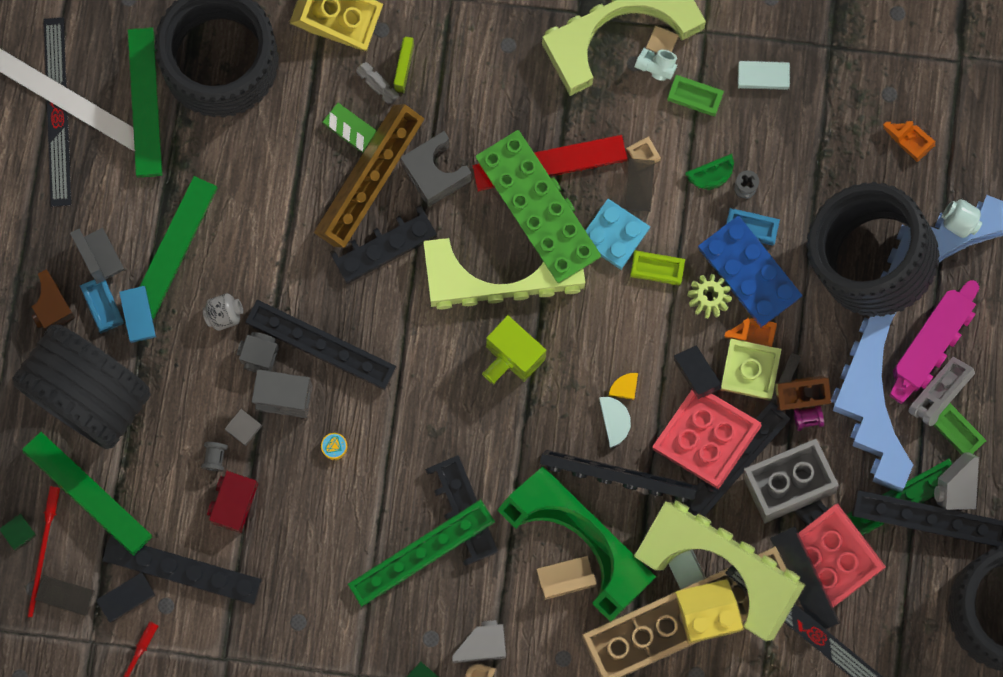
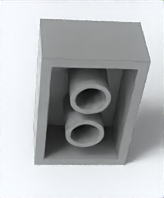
(790, 480)

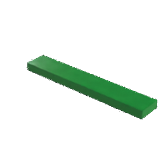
(145, 102)
(177, 241)
(918, 489)
(87, 493)
(421, 553)

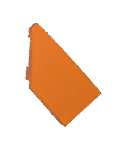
(910, 139)
(753, 333)

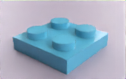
(616, 233)

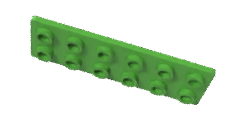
(538, 206)

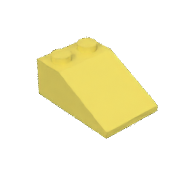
(339, 20)

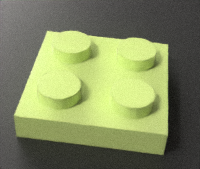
(750, 369)

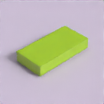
(403, 64)
(657, 268)

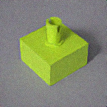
(513, 350)

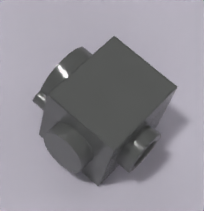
(258, 352)

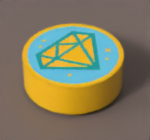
(334, 446)

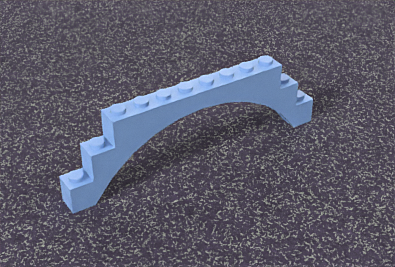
(862, 389)

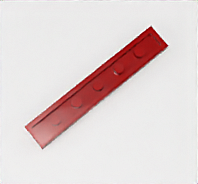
(569, 158)

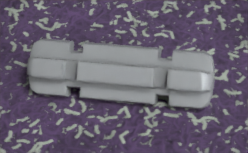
(377, 83)

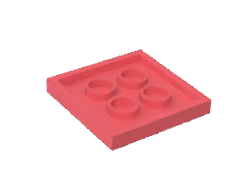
(707, 437)
(839, 554)

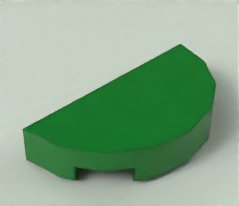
(712, 174)

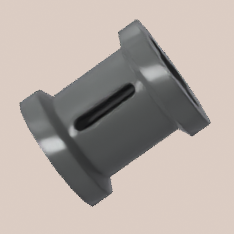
(746, 176)
(214, 456)

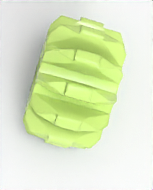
(719, 296)

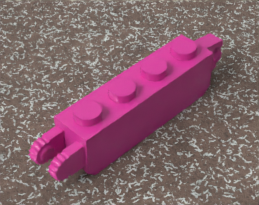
(932, 340)

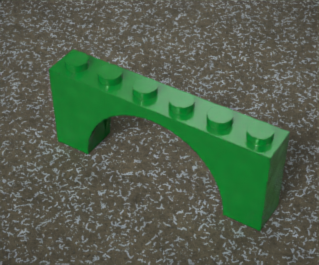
(548, 500)

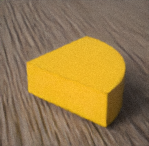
(624, 386)

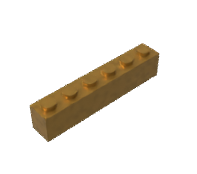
(369, 175)

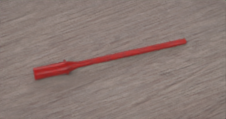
(49, 515)
(142, 645)

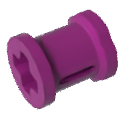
(808, 417)

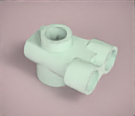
(660, 65)

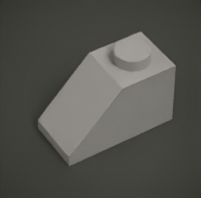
(959, 484)
(482, 644)

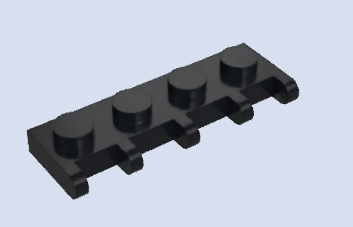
(384, 247)
(461, 496)

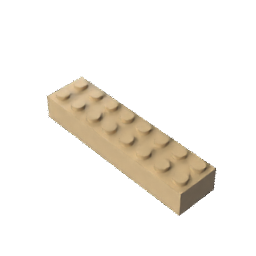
(653, 630)

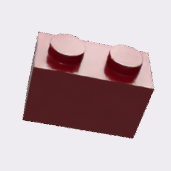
(233, 501)

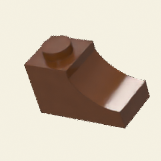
(51, 306)
(803, 393)

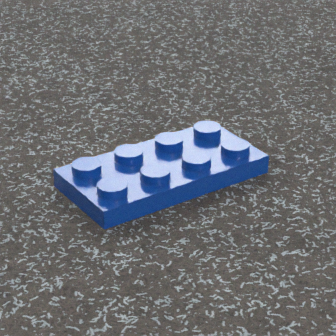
(749, 271)

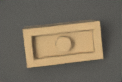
(566, 577)

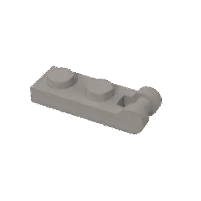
(941, 390)

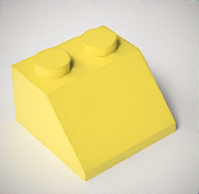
(709, 611)

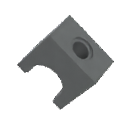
(427, 178)
(282, 393)

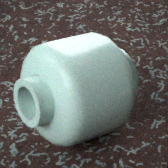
(962, 218)

